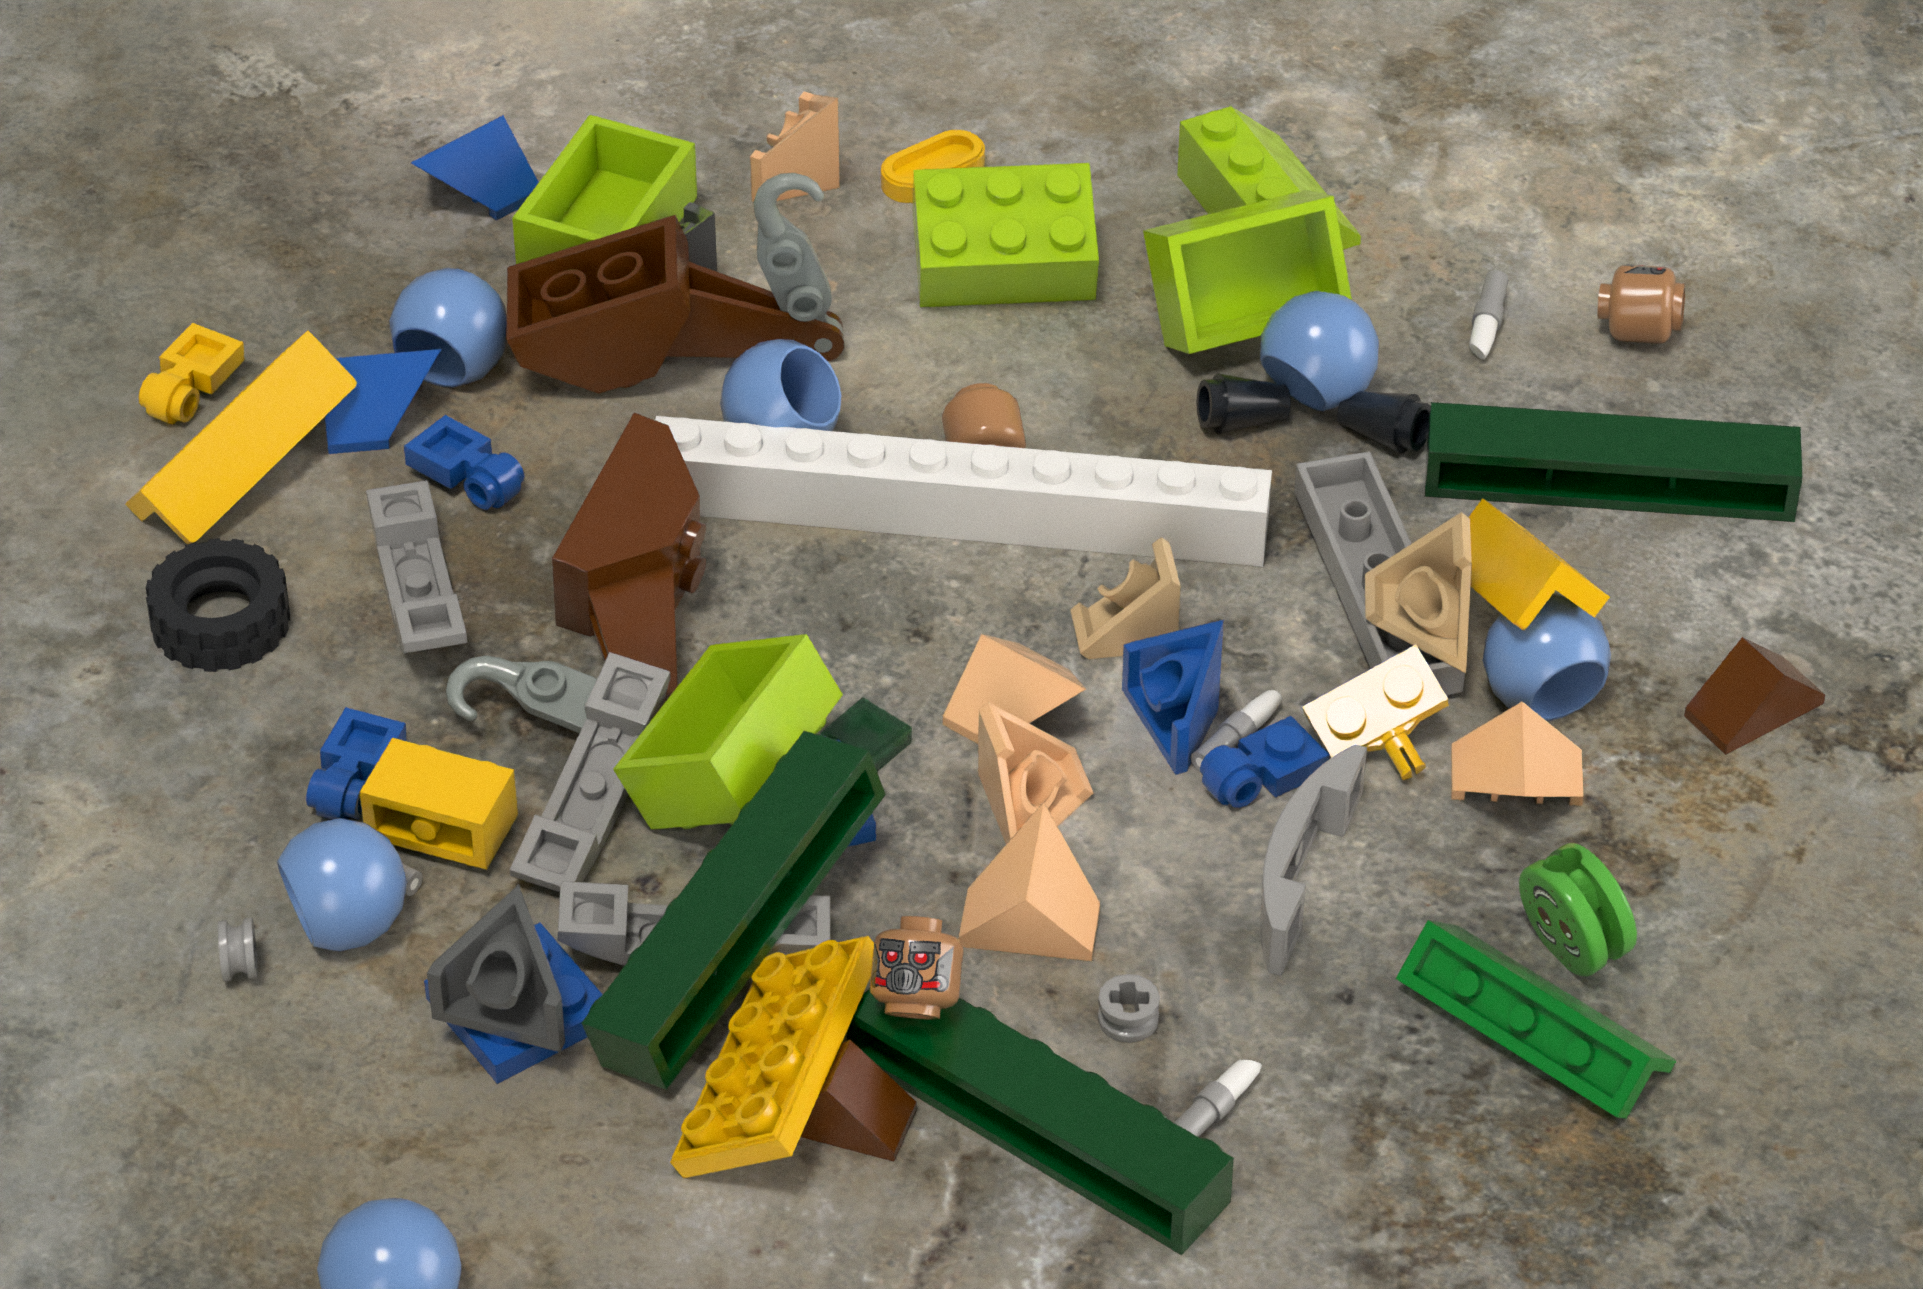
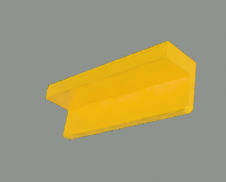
(245, 439)
(1520, 571)

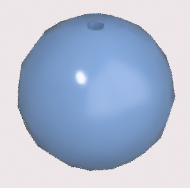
(452, 314)
(1320, 349)
(781, 387)
(1552, 663)
(343, 883)
(389, 1247)

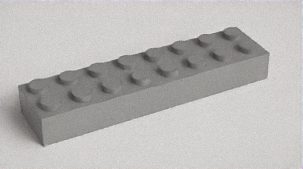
(1355, 533)

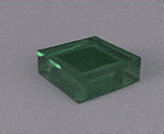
(871, 729)

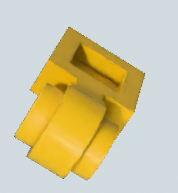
(192, 363)

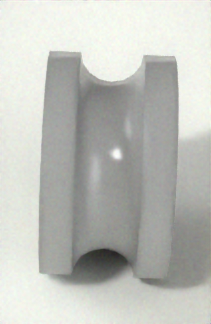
(237, 949)
(1125, 1025)

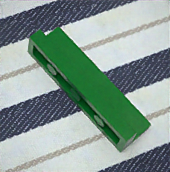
(1531, 1017)

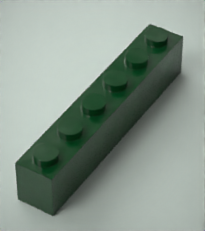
(1613, 461)
(733, 909)
(1053, 1116)

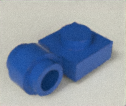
(456, 452)
(1274, 756)
(346, 759)

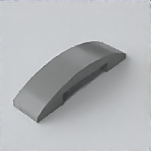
(414, 568)
(588, 792)
(1322, 804)
(606, 926)

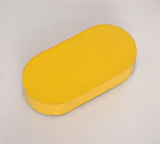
(941, 151)

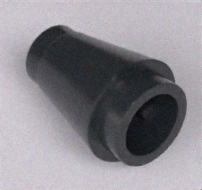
(1240, 403)
(1387, 418)

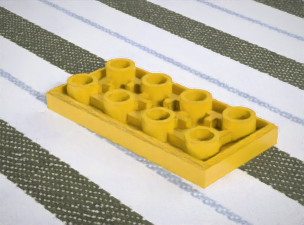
(775, 1058)

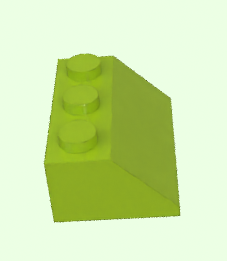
(1239, 162)

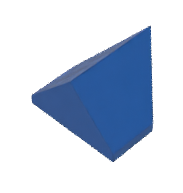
(485, 167)
(379, 400)
(1175, 687)

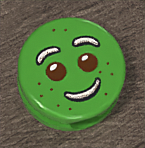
(1578, 909)

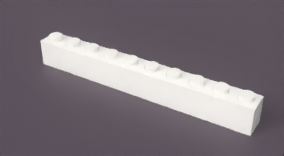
(976, 491)

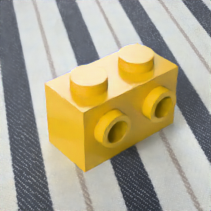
(440, 802)

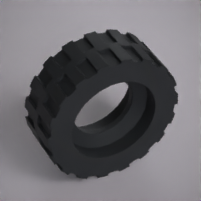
(223, 640)

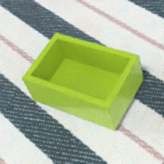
(603, 185)
(1005, 235)
(1235, 267)
(726, 730)

